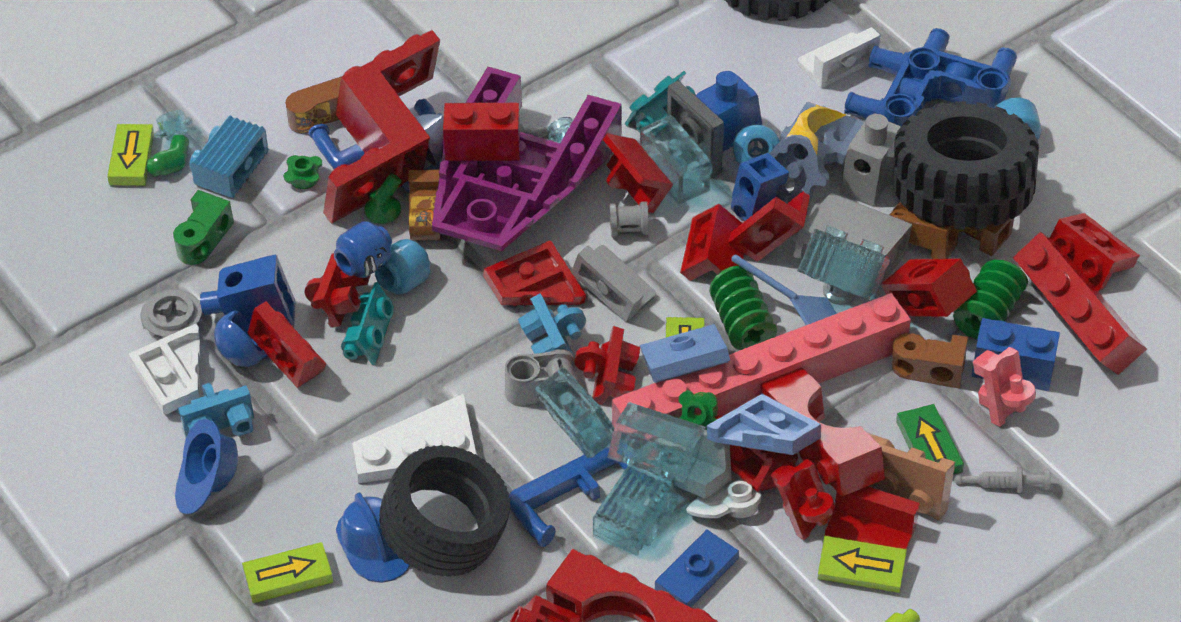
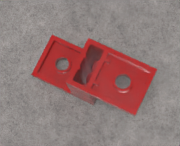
(381, 122)

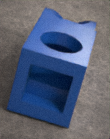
(757, 184)

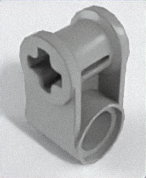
(526, 372)

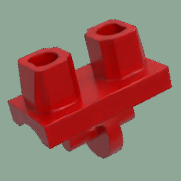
(335, 293)
(605, 364)
(803, 496)

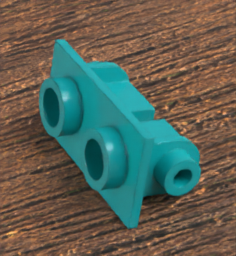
(651, 109)
(369, 325)

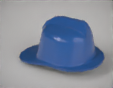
(206, 465)
(364, 543)

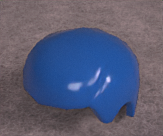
(235, 343)

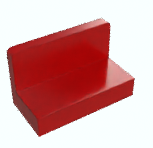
(770, 226)
(708, 243)
(874, 518)

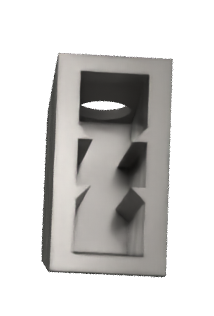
(873, 147)

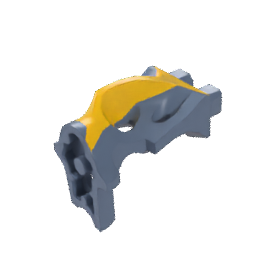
(812, 143)

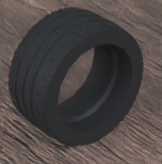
(431, 546)

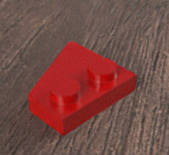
(532, 273)

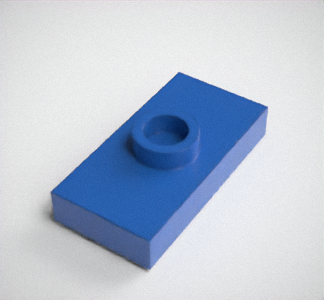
(697, 568)

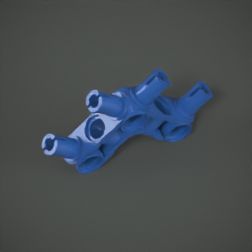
(930, 75)

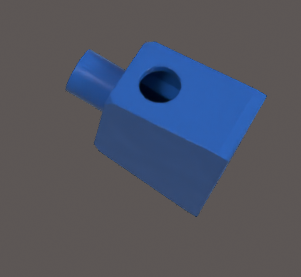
(733, 103)
(248, 286)

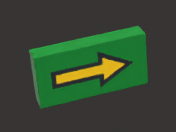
(926, 432)

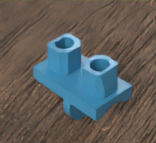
(542, 320)
(224, 408)

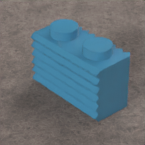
(229, 156)

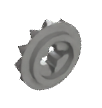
(161, 306)

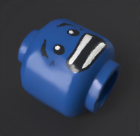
(363, 249)

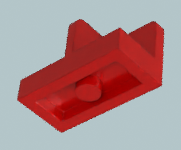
(636, 172)

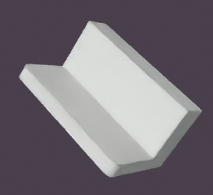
(839, 57)

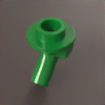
(382, 206)

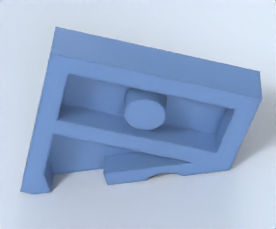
(765, 426)

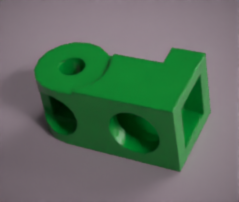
(203, 229)

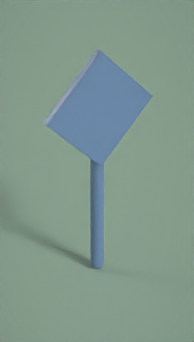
(808, 307)

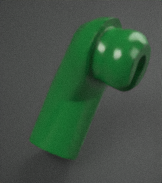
(170, 160)

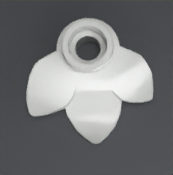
(734, 498)

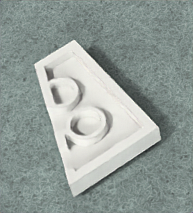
(385, 450)

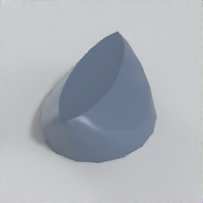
(434, 128)

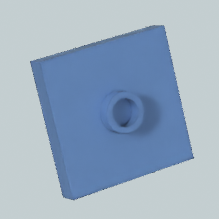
(684, 353)

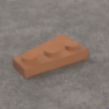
(916, 478)

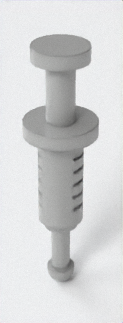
(1006, 479)

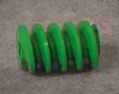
(997, 289)
(742, 308)

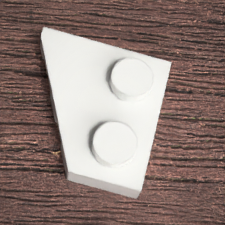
(171, 368)

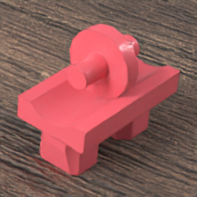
(1004, 385)

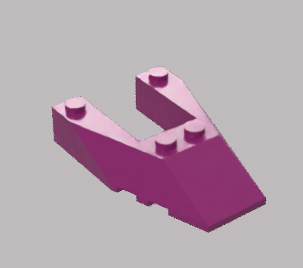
(502, 199)

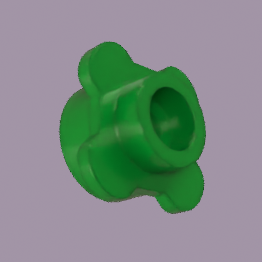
(302, 171)
(704, 401)

